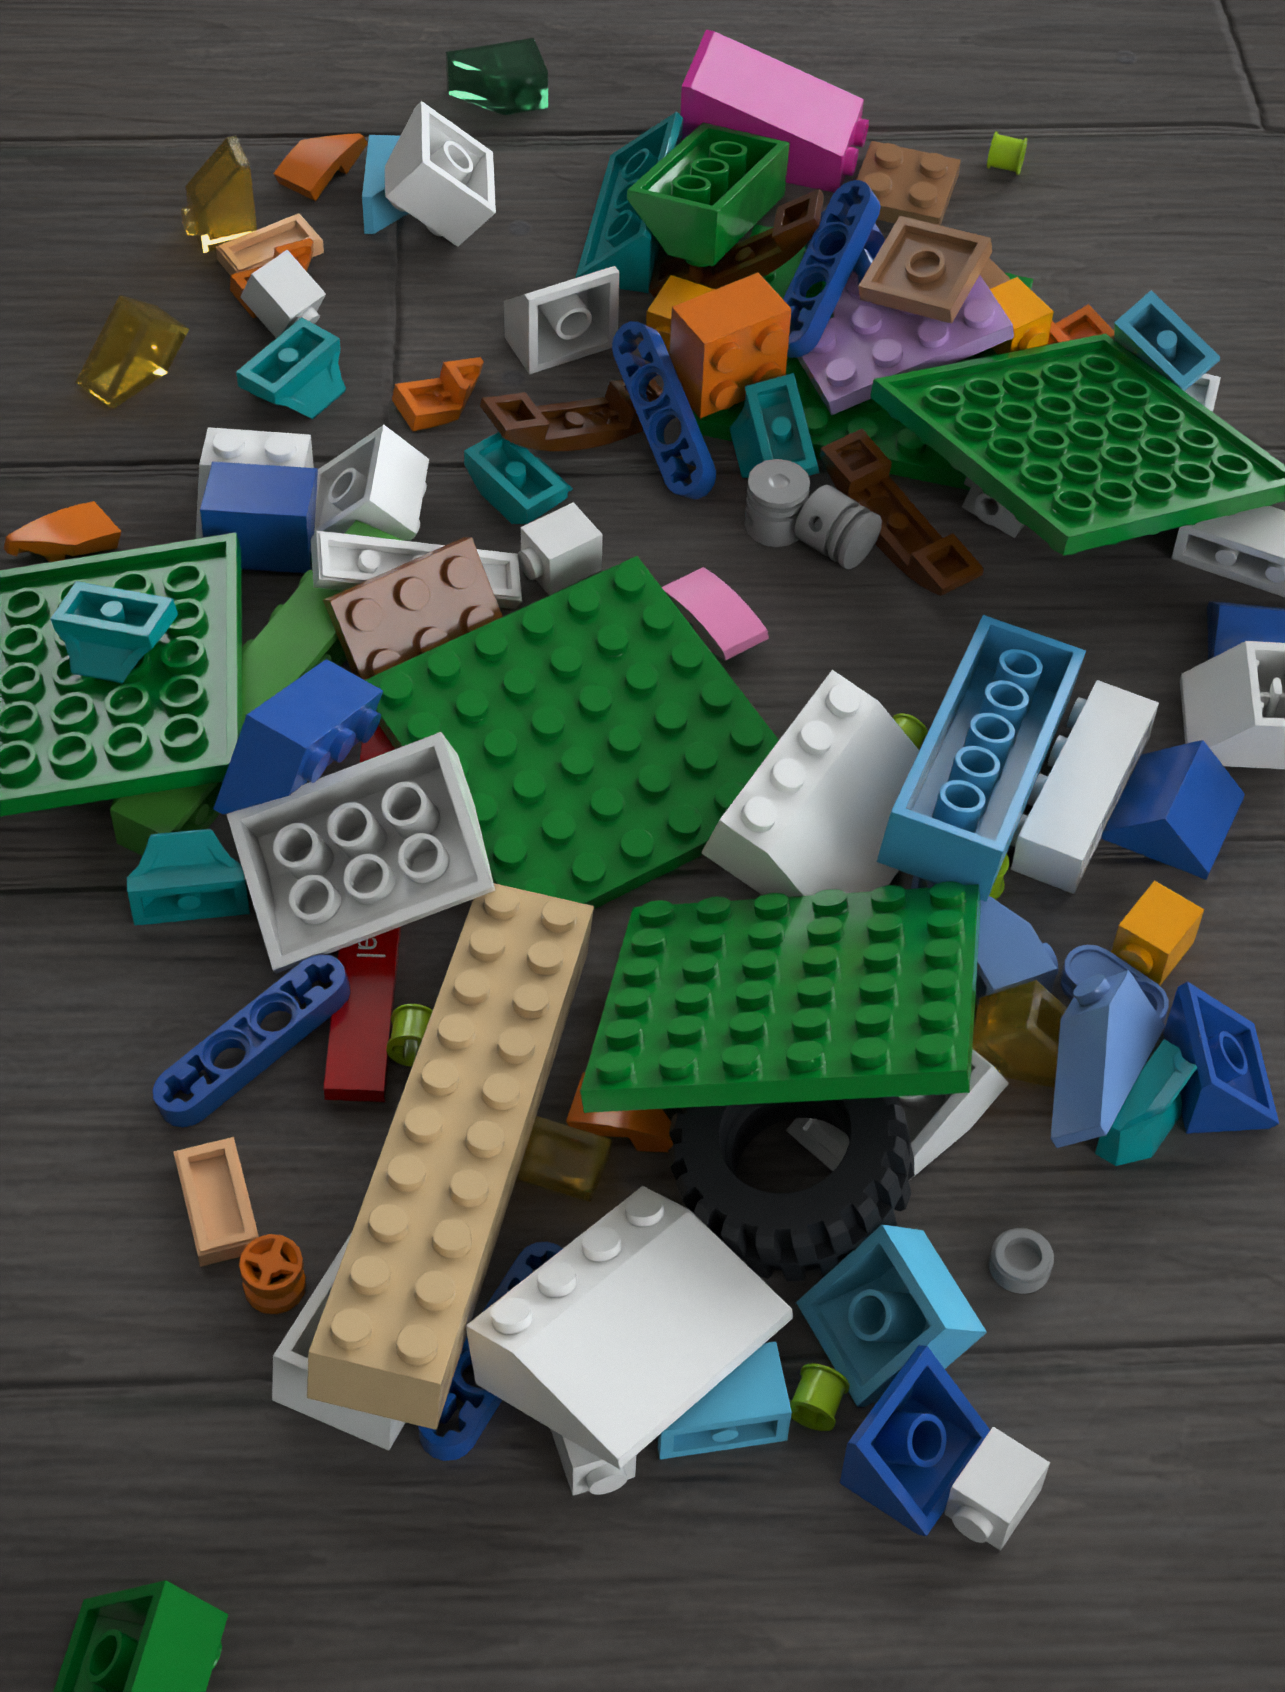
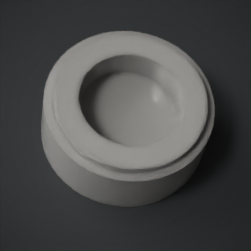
(1021, 1260)

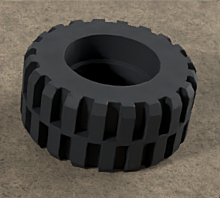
(805, 1226)

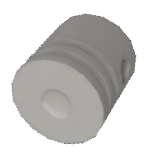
(774, 501)
(843, 528)

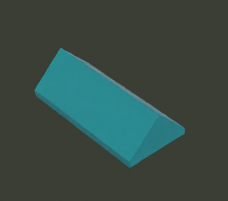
(616, 230)

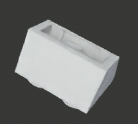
(1238, 705)

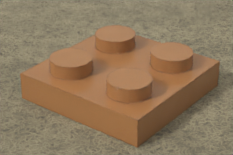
(909, 182)
(925, 269)

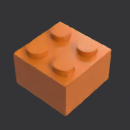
(729, 342)

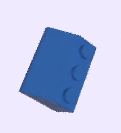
(298, 736)

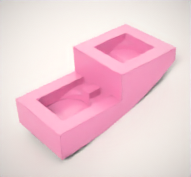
(716, 613)

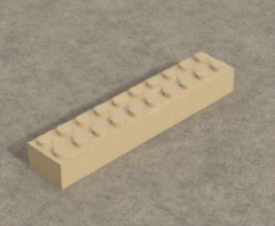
(450, 1160)

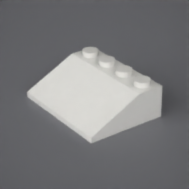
(819, 799)
(362, 851)
(624, 1328)

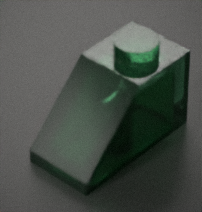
(499, 76)

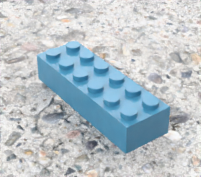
(981, 757)

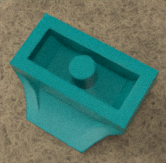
(296, 370)
(773, 427)
(514, 479)
(110, 628)
(186, 879)
(1149, 1108)

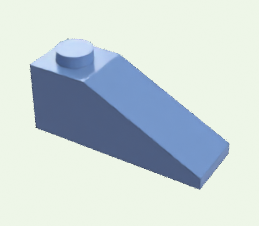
(1007, 950)
(1100, 1055)

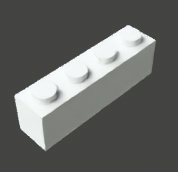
(1238, 547)
(1082, 786)

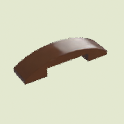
(761, 253)
(567, 424)
(905, 535)

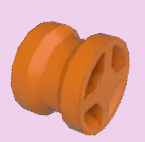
(266, 1259)

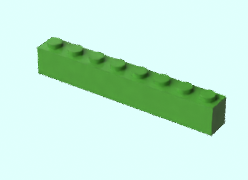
(286, 649)

